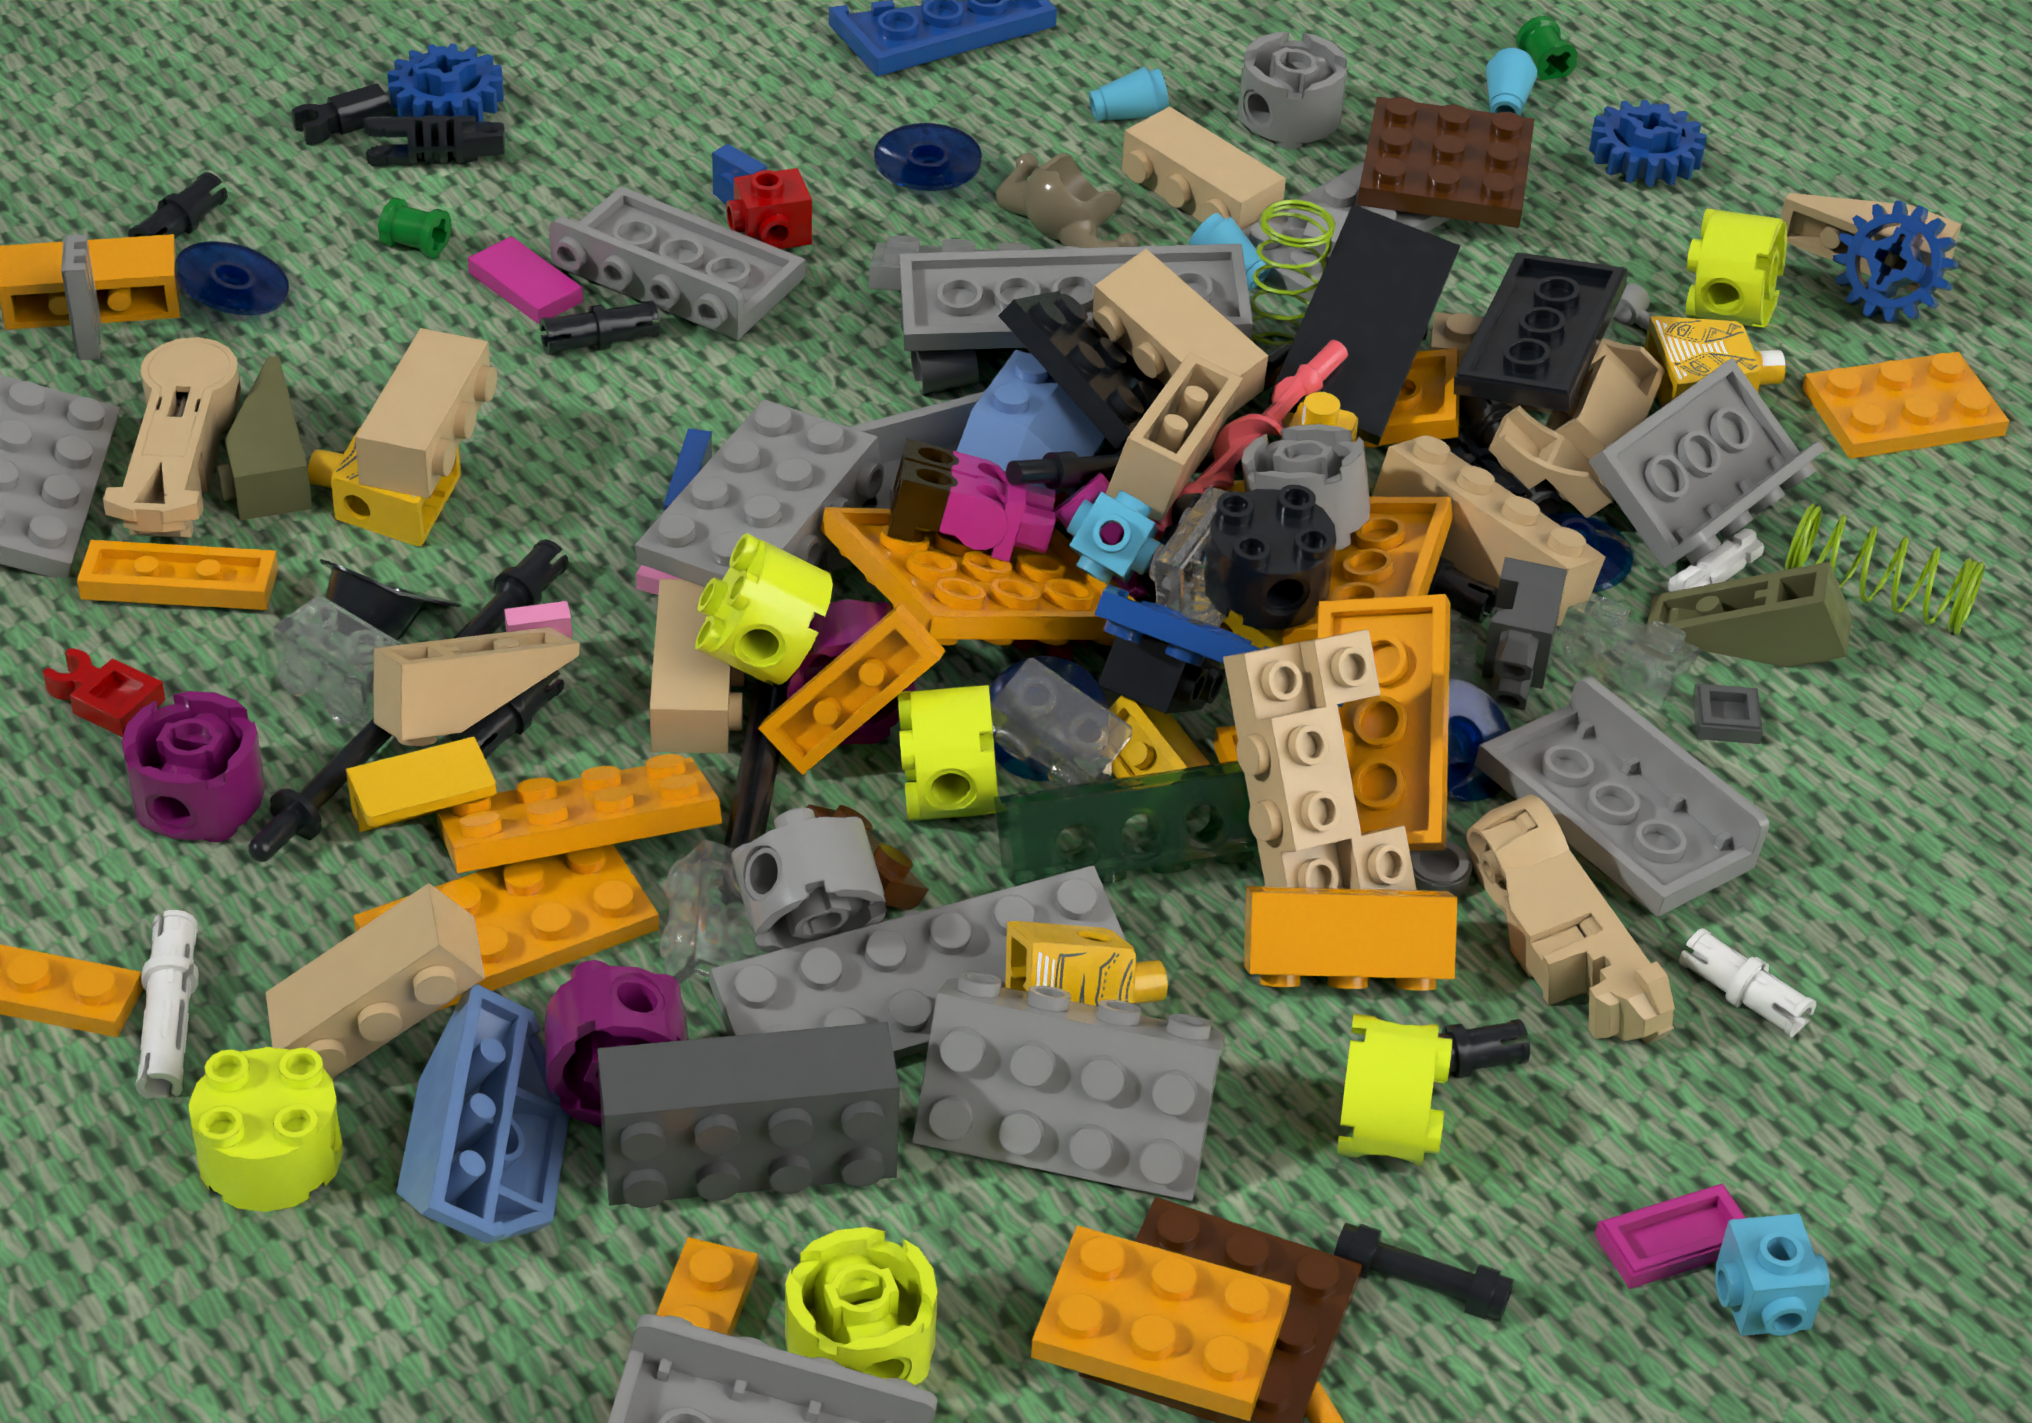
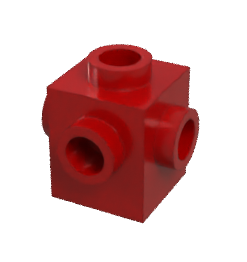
(772, 208)

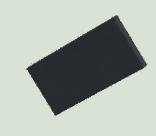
(1378, 305)
(1541, 332)

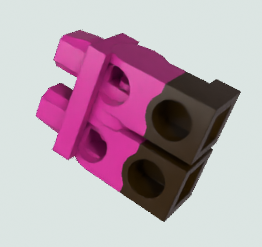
(968, 500)

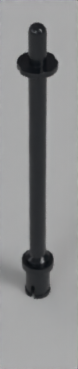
(298, 812)

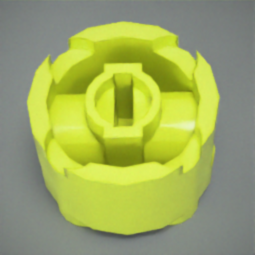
(1736, 267)
(763, 611)
(948, 752)
(1392, 1090)
(265, 1126)
(863, 1304)

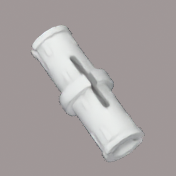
(1747, 982)

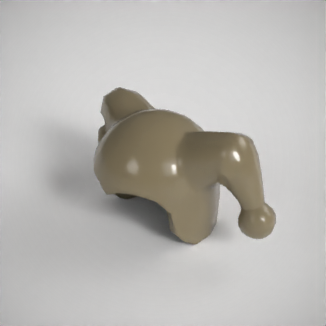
(1060, 202)

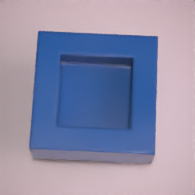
(731, 163)

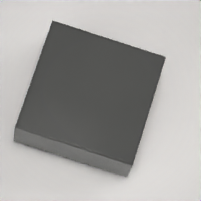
(1727, 713)

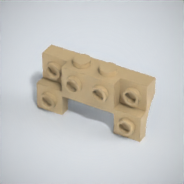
(1607, 406)
(1300, 767)

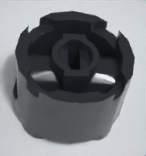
(1269, 556)

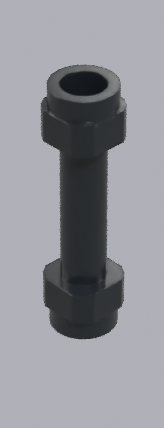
(1484, 1292)

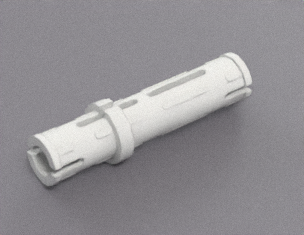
(168, 983)

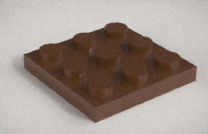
(1446, 161)
(1313, 1319)

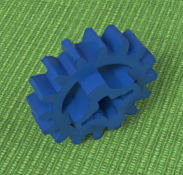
(445, 83)
(1647, 142)
(1904, 241)

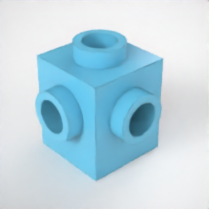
(1117, 560)
(1770, 1275)

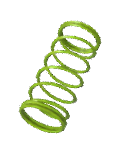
(1307, 243)
(1970, 571)

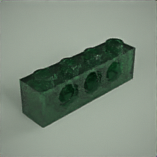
(1034, 819)

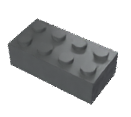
(749, 1113)

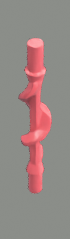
(1241, 432)

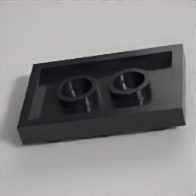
(1081, 362)

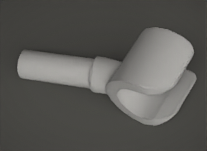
(1633, 307)

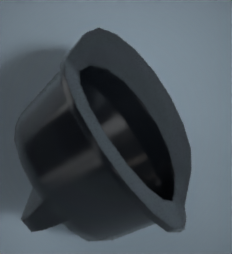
(378, 604)

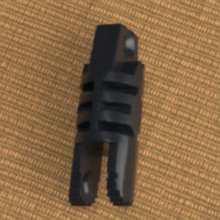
(434, 139)

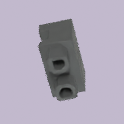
(1522, 630)

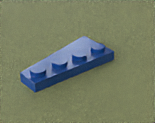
(913, 35)
(1185, 639)

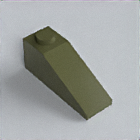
(265, 451)
(1764, 618)

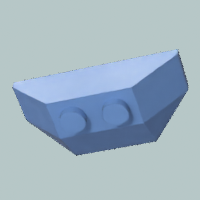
(1027, 417)
(485, 1126)

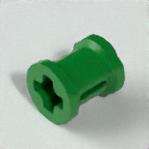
(1549, 52)
(414, 227)

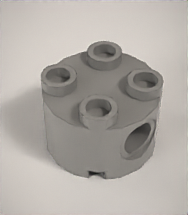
(1292, 88)
(1322, 461)
(808, 880)

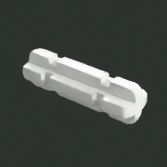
(1721, 562)

